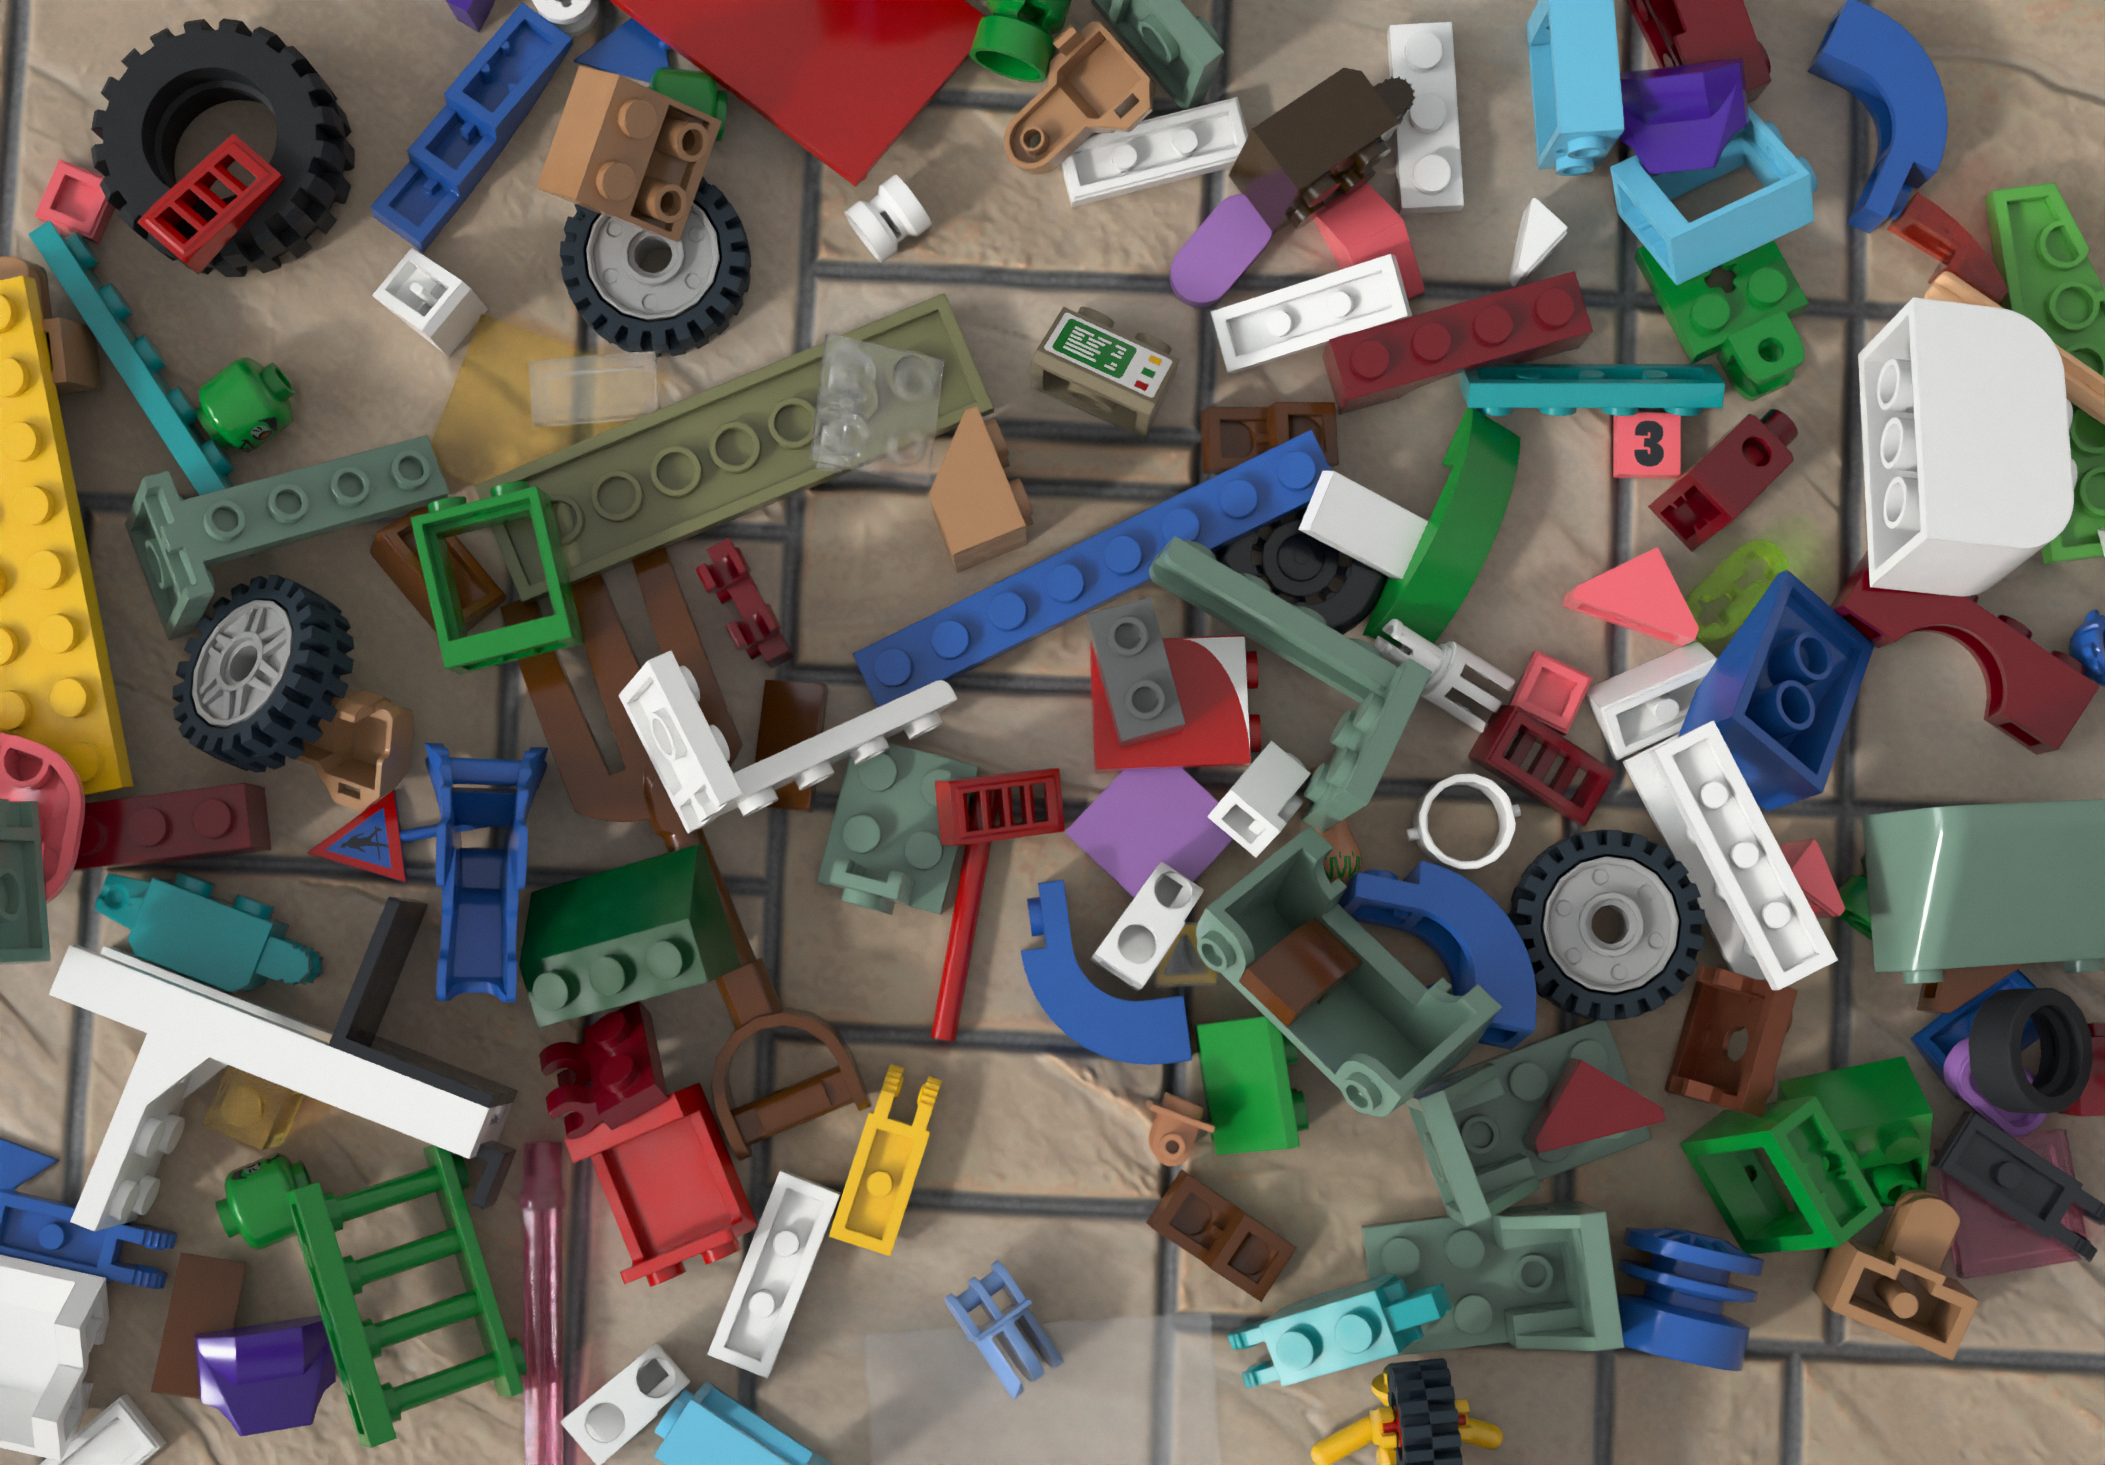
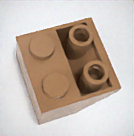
(629, 153)
(972, 498)

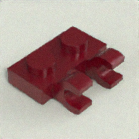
(731, 579)
(624, 1071)

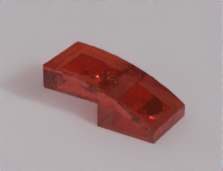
(1944, 239)

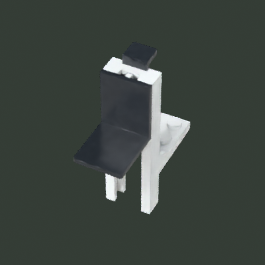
(203, 1029)

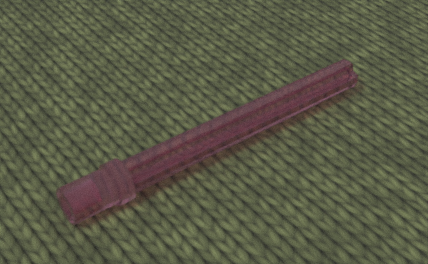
(543, 1302)

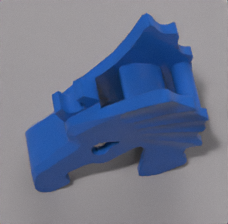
(479, 882)

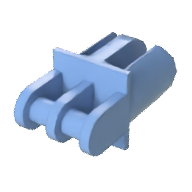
(1003, 1327)

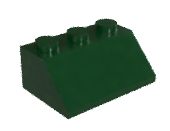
(625, 936)

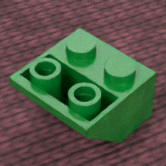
(1249, 1085)
(1879, 1120)

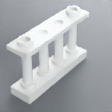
(1731, 856)

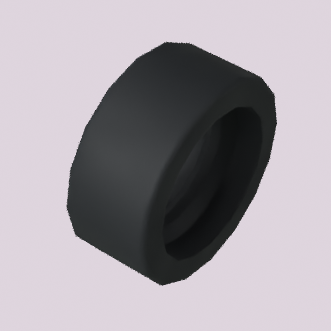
(2063, 1044)

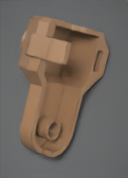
(1088, 91)
(362, 748)

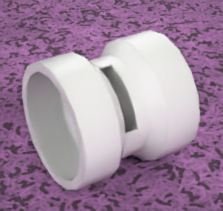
(900, 211)

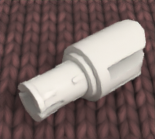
(1446, 664)

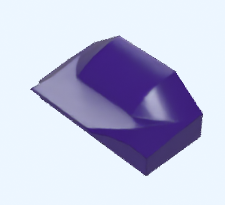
(1683, 113)
(266, 1373)

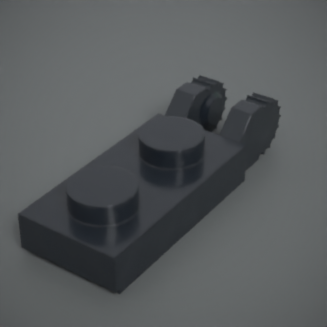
(2017, 1182)

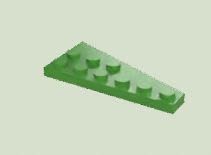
(2058, 289)

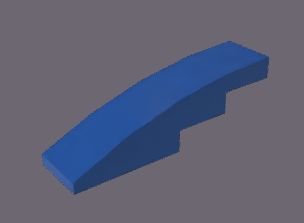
(473, 127)

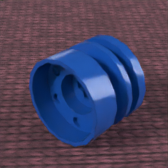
(1686, 1297)

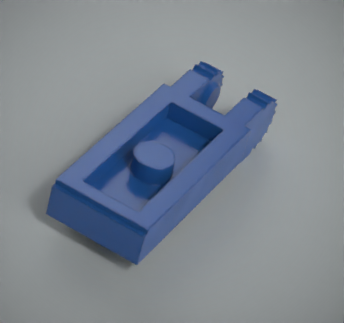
(42, 1233)

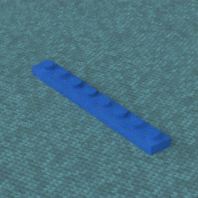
(1091, 572)

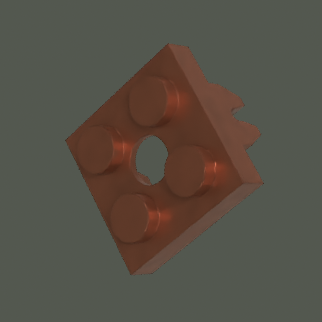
(1719, 1007)

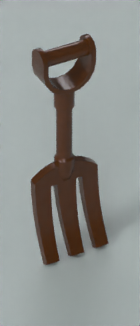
(640, 796)

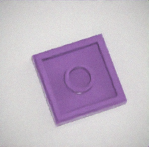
(1150, 820)

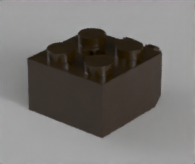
(1319, 146)

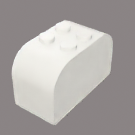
(1962, 446)

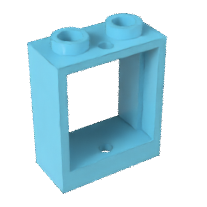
(1574, 83)
(1731, 231)
(722, 1431)

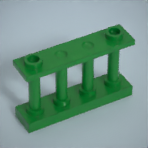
(359, 1342)

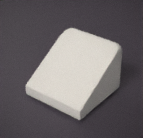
(1536, 240)

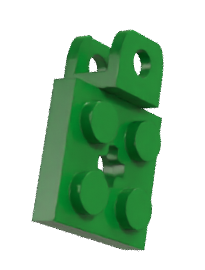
(1746, 325)

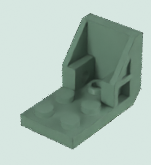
(1479, 1115)
(1516, 1278)

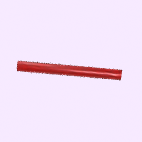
(962, 931)

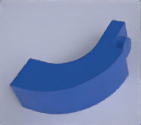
(1902, 93)
(1464, 931)
(1112, 1027)

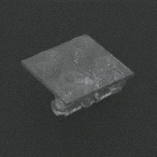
(876, 410)

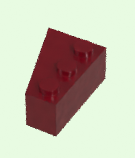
(1702, 33)

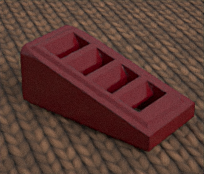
(1496, 738)

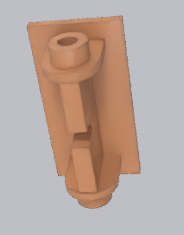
(1175, 1128)

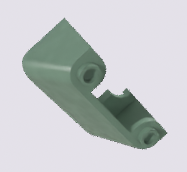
(1987, 887)
(1381, 1028)

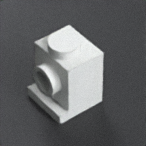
(1261, 799)

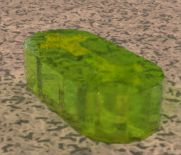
(1723, 580)

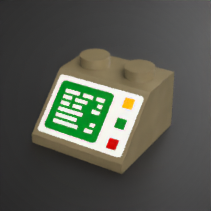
(1104, 369)

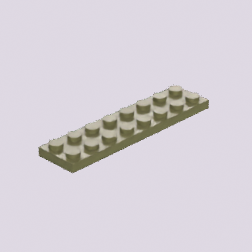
(710, 456)

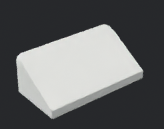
(1649, 699)

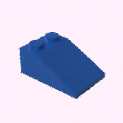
(1784, 692)

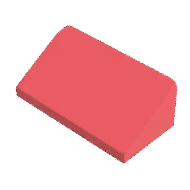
(1814, 877)

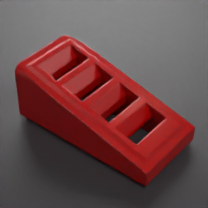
(180, 199)
(953, 807)

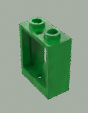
(511, 643)
(1796, 1139)

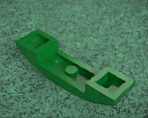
(1458, 532)

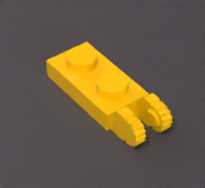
(884, 1169)

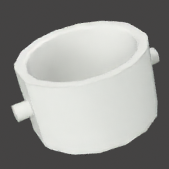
(1502, 804)

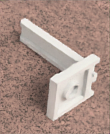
(695, 756)

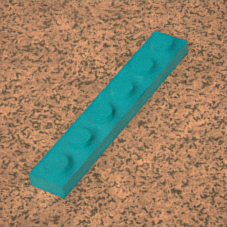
(134, 358)

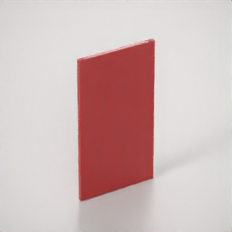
(822, 71)

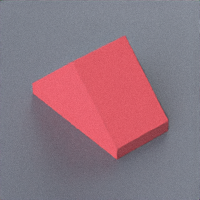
(1367, 228)
(1639, 598)

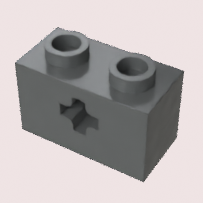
(1135, 672)

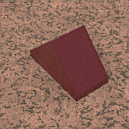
(1588, 1107)

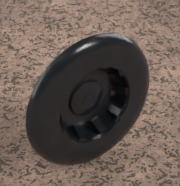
(1304, 567)

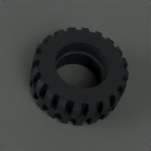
(203, 69)

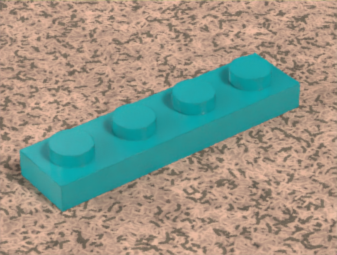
(1612, 387)

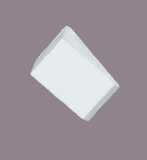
(431, 301)

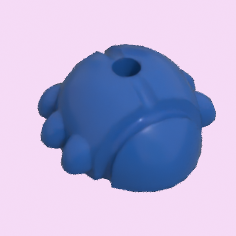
(2088, 646)

